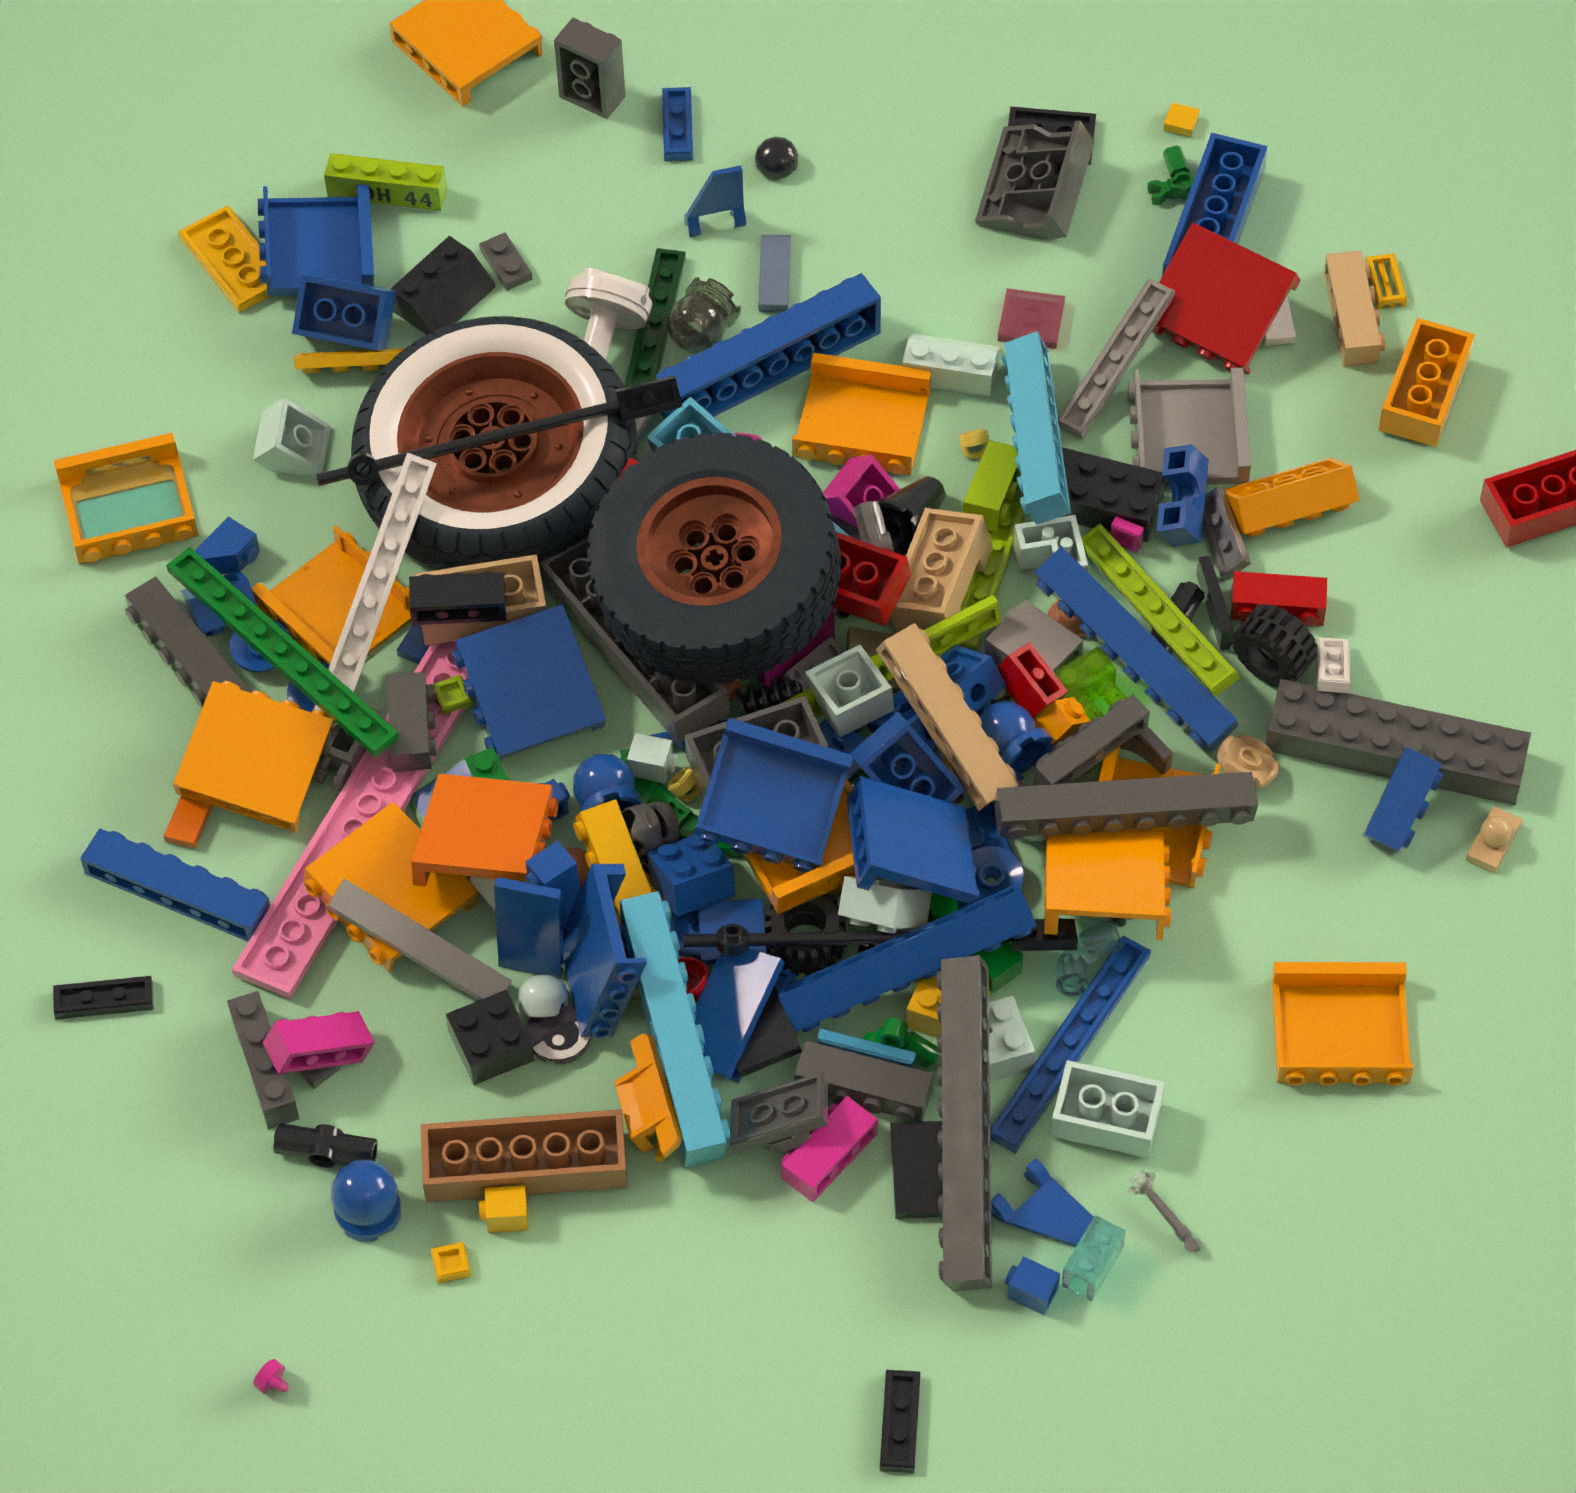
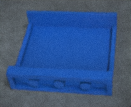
(315, 238)
(528, 682)
(772, 795)
(911, 841)
(595, 955)

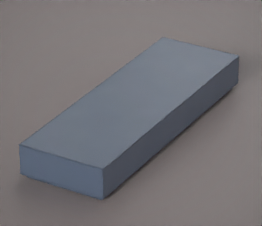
(774, 272)

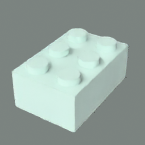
(1107, 1109)

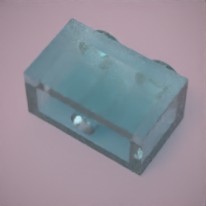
(1093, 1258)

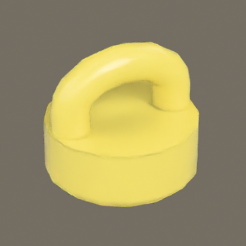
(974, 438)
(682, 783)

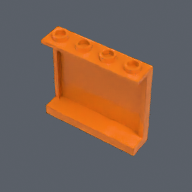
(483, 828)

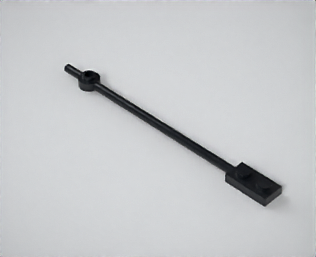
(631, 402)
(735, 939)

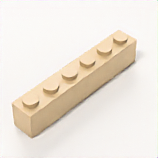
(946, 715)

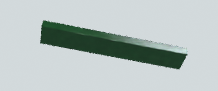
(652, 338)

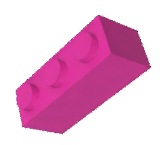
(318, 1042)
(829, 1149)

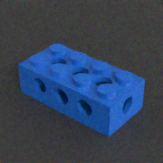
(967, 668)

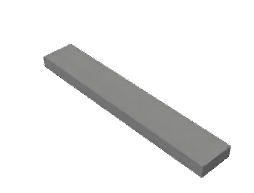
(1115, 358)
(416, 942)

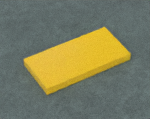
(228, 256)

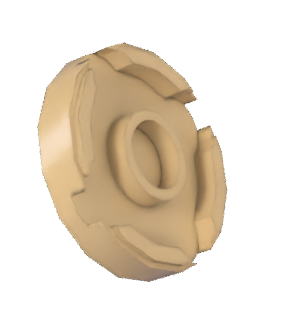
(1248, 755)

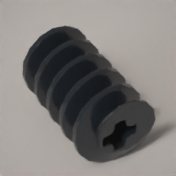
(770, 696)

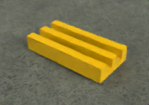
(1389, 300)

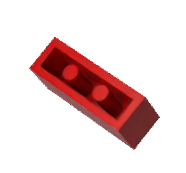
(1299, 595)

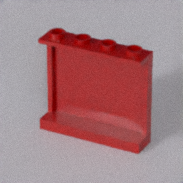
(1222, 297)

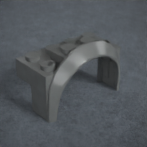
(1122, 726)

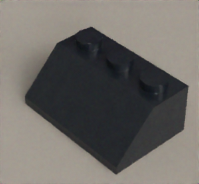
(442, 287)

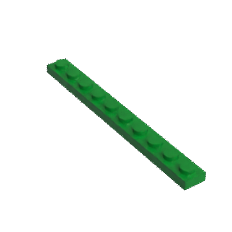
(283, 652)

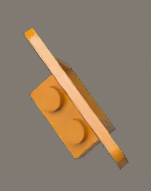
(647, 1100)

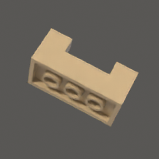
(941, 564)

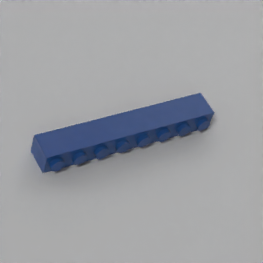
(1136, 649)
(906, 959)

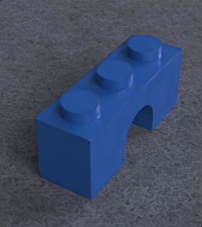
(1186, 472)

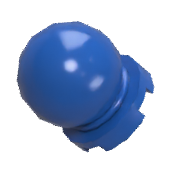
(1016, 735)
(603, 780)
(365, 1200)

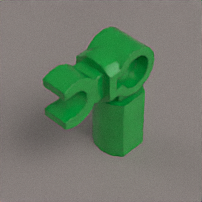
(1181, 179)
(895, 1034)

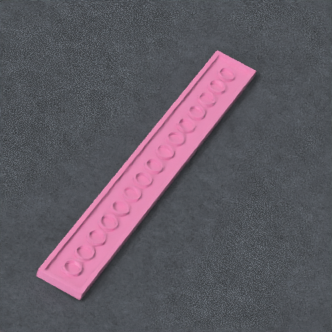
(297, 922)

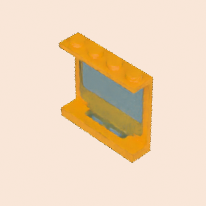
(126, 498)

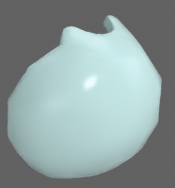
(542, 996)

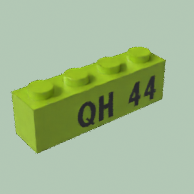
(388, 181)

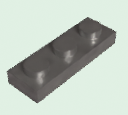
(1223, 534)

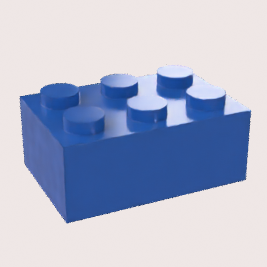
(344, 312)
(904, 760)

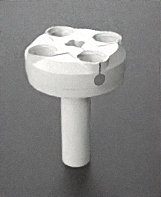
(607, 304)

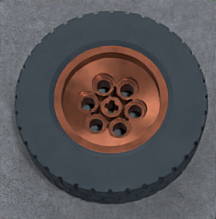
(702, 495)

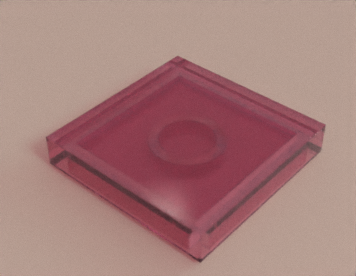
(1031, 312)

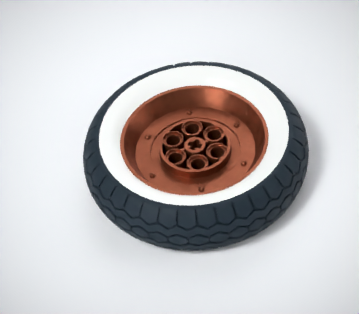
(502, 375)

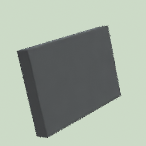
(779, 1112)

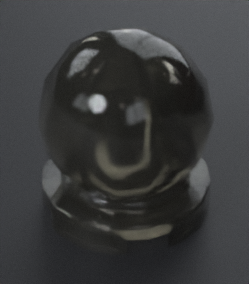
(702, 315)

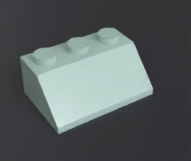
(954, 363)

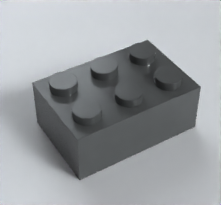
(590, 68)

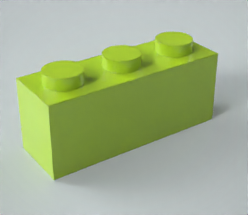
(993, 485)

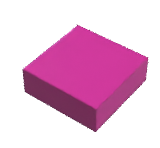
(1127, 534)

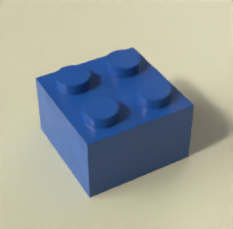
(690, 874)

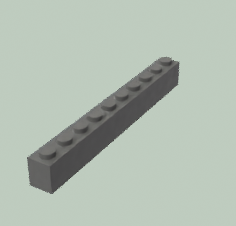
(965, 1124)

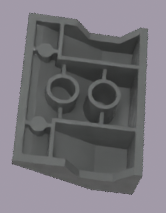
(1035, 180)

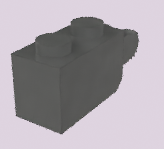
(340, 755)

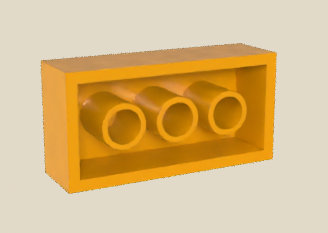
(1426, 382)

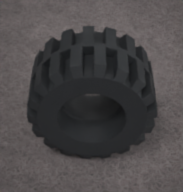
(1274, 645)
(818, 912)

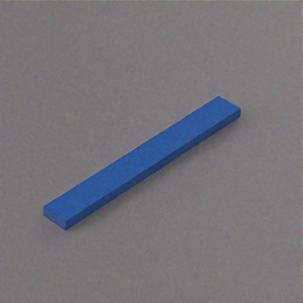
(1068, 1044)

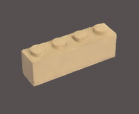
(1353, 309)

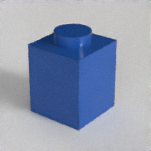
(1032, 1285)

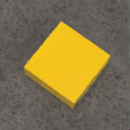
(1181, 119)
(450, 1262)

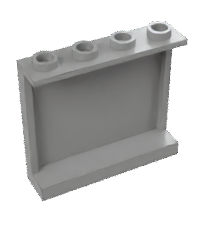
(1194, 413)

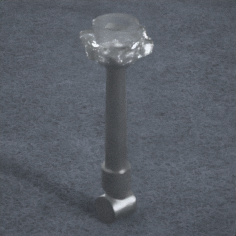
(1142, 1184)

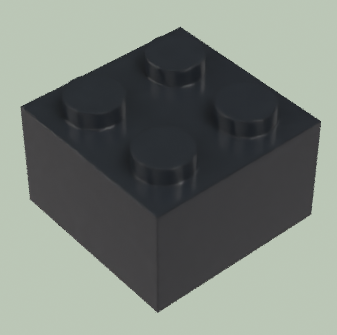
(490, 1037)

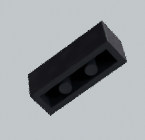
(457, 598)

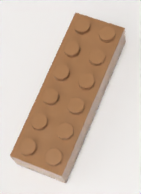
(535, 1151)

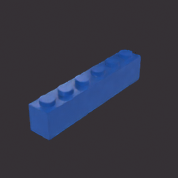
(174, 884)

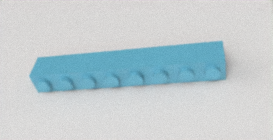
(1036, 429)

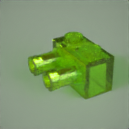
(1090, 679)

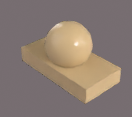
(1494, 839)

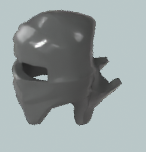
(651, 826)

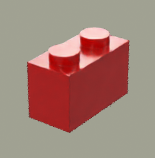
(1031, 680)

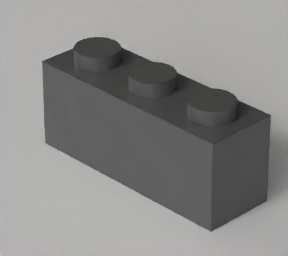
(412, 720)

